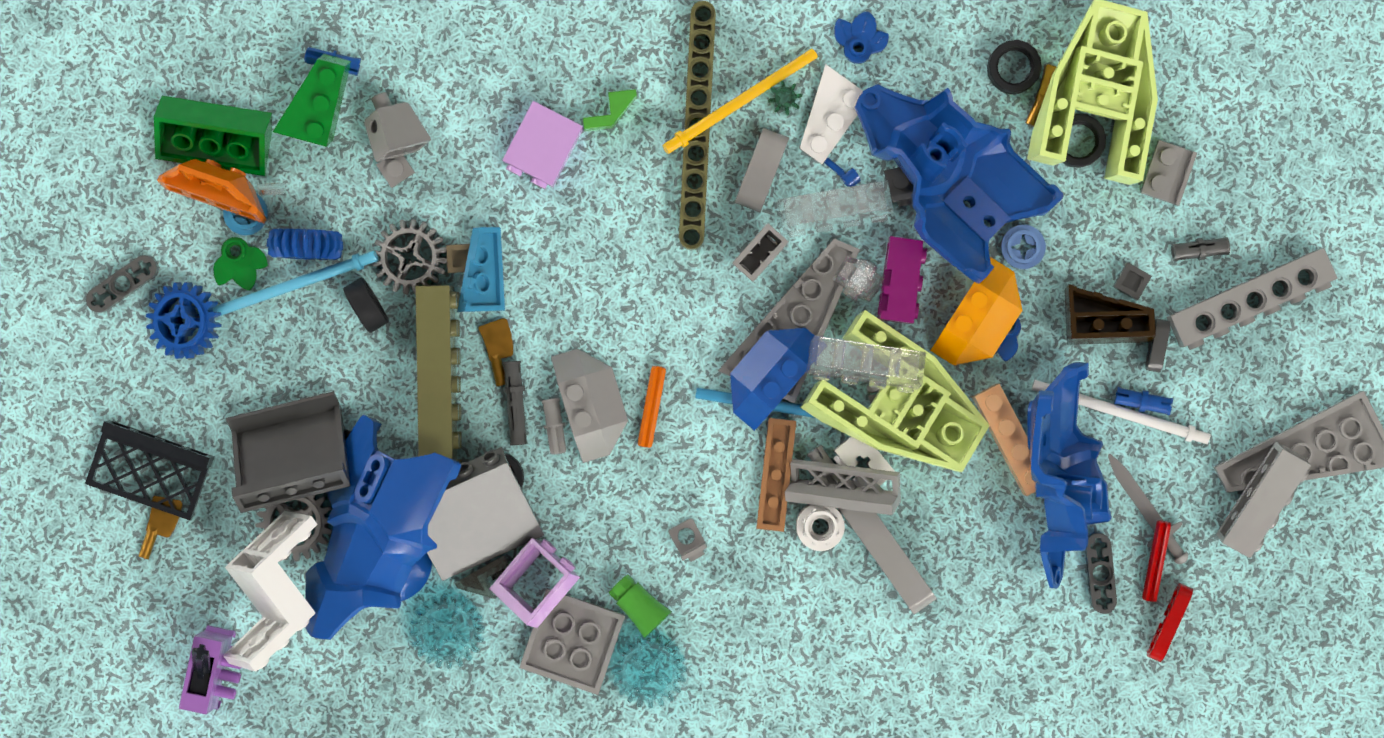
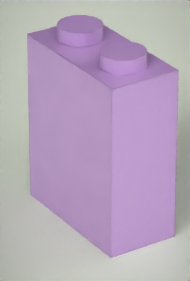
(542, 145)

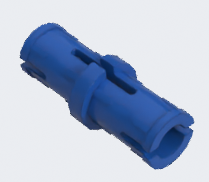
(1143, 401)

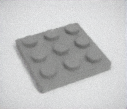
(574, 643)

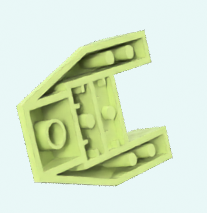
(1108, 75)
(928, 425)

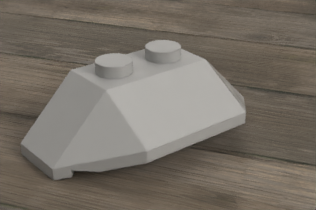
(590, 402)

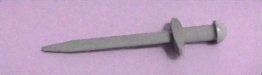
(1146, 508)

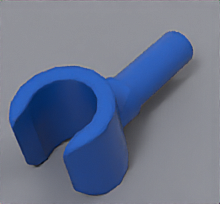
(849, 178)

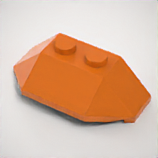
(215, 187)

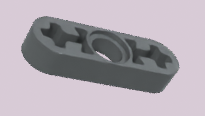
(109, 301)
(1110, 593)

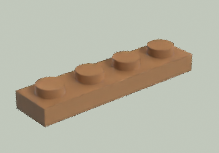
(776, 474)

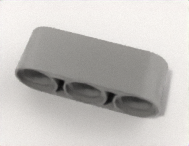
(761, 170)

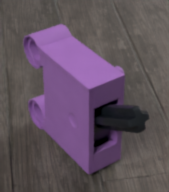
(207, 670)

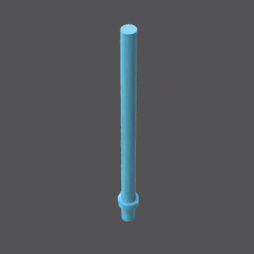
(356, 262)

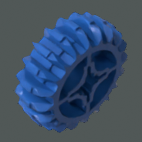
(305, 244)

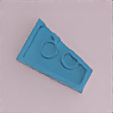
(483, 274)

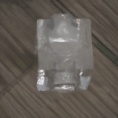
(858, 279)

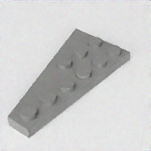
(804, 305)
(1333, 441)

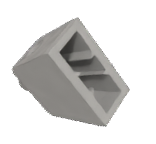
(394, 129)
(760, 252)

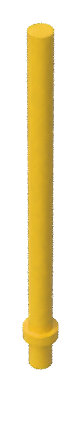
(682, 138)

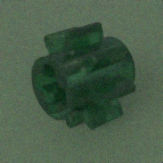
(786, 106)

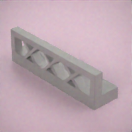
(844, 496)

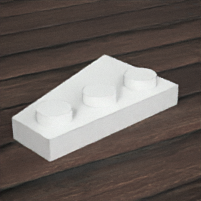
(830, 114)

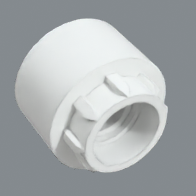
(823, 541)

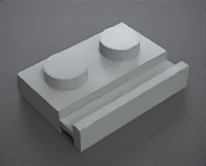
(1168, 172)

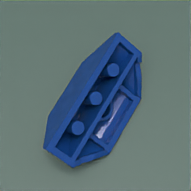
(769, 373)

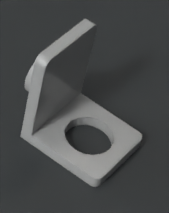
(693, 550)

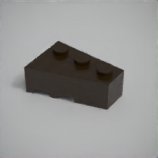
(1105, 320)

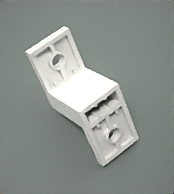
(270, 591)

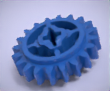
(181, 330)

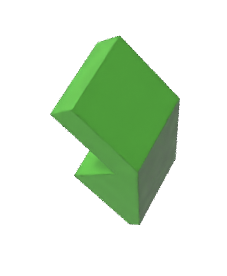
(619, 104)

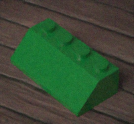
(213, 132)

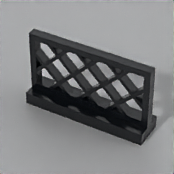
(150, 445)

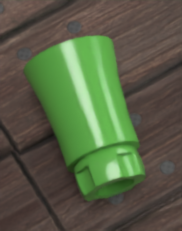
(639, 605)

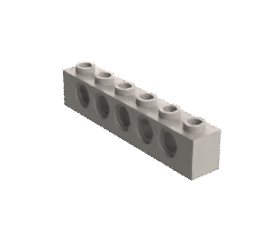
(1314, 263)

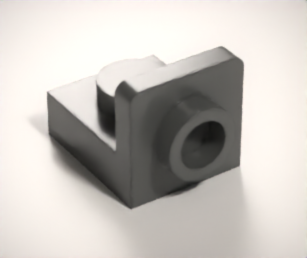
(899, 187)

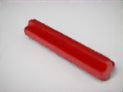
(1156, 561)

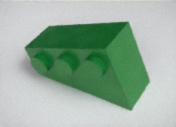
(317, 104)

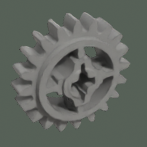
(313, 507)

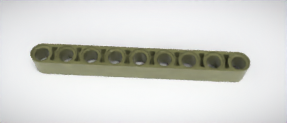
(693, 112)

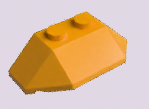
(981, 318)

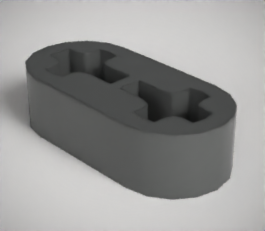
(1158, 346)

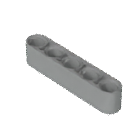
(890, 558)

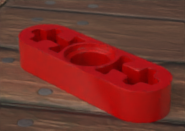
(1174, 615)

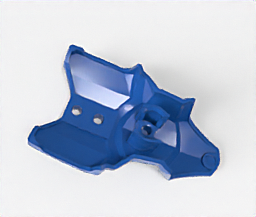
(953, 162)
(1065, 470)
(374, 533)

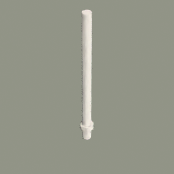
(1188, 433)

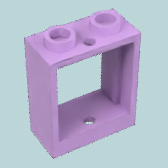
(503, 585)

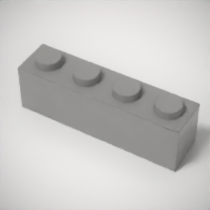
(1263, 500)

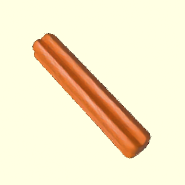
(651, 406)

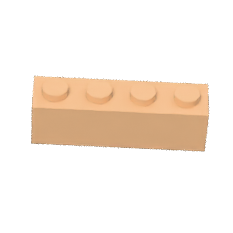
(1007, 434)

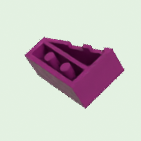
(901, 280)

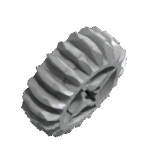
(415, 245)

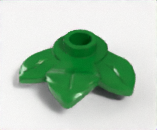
(241, 267)

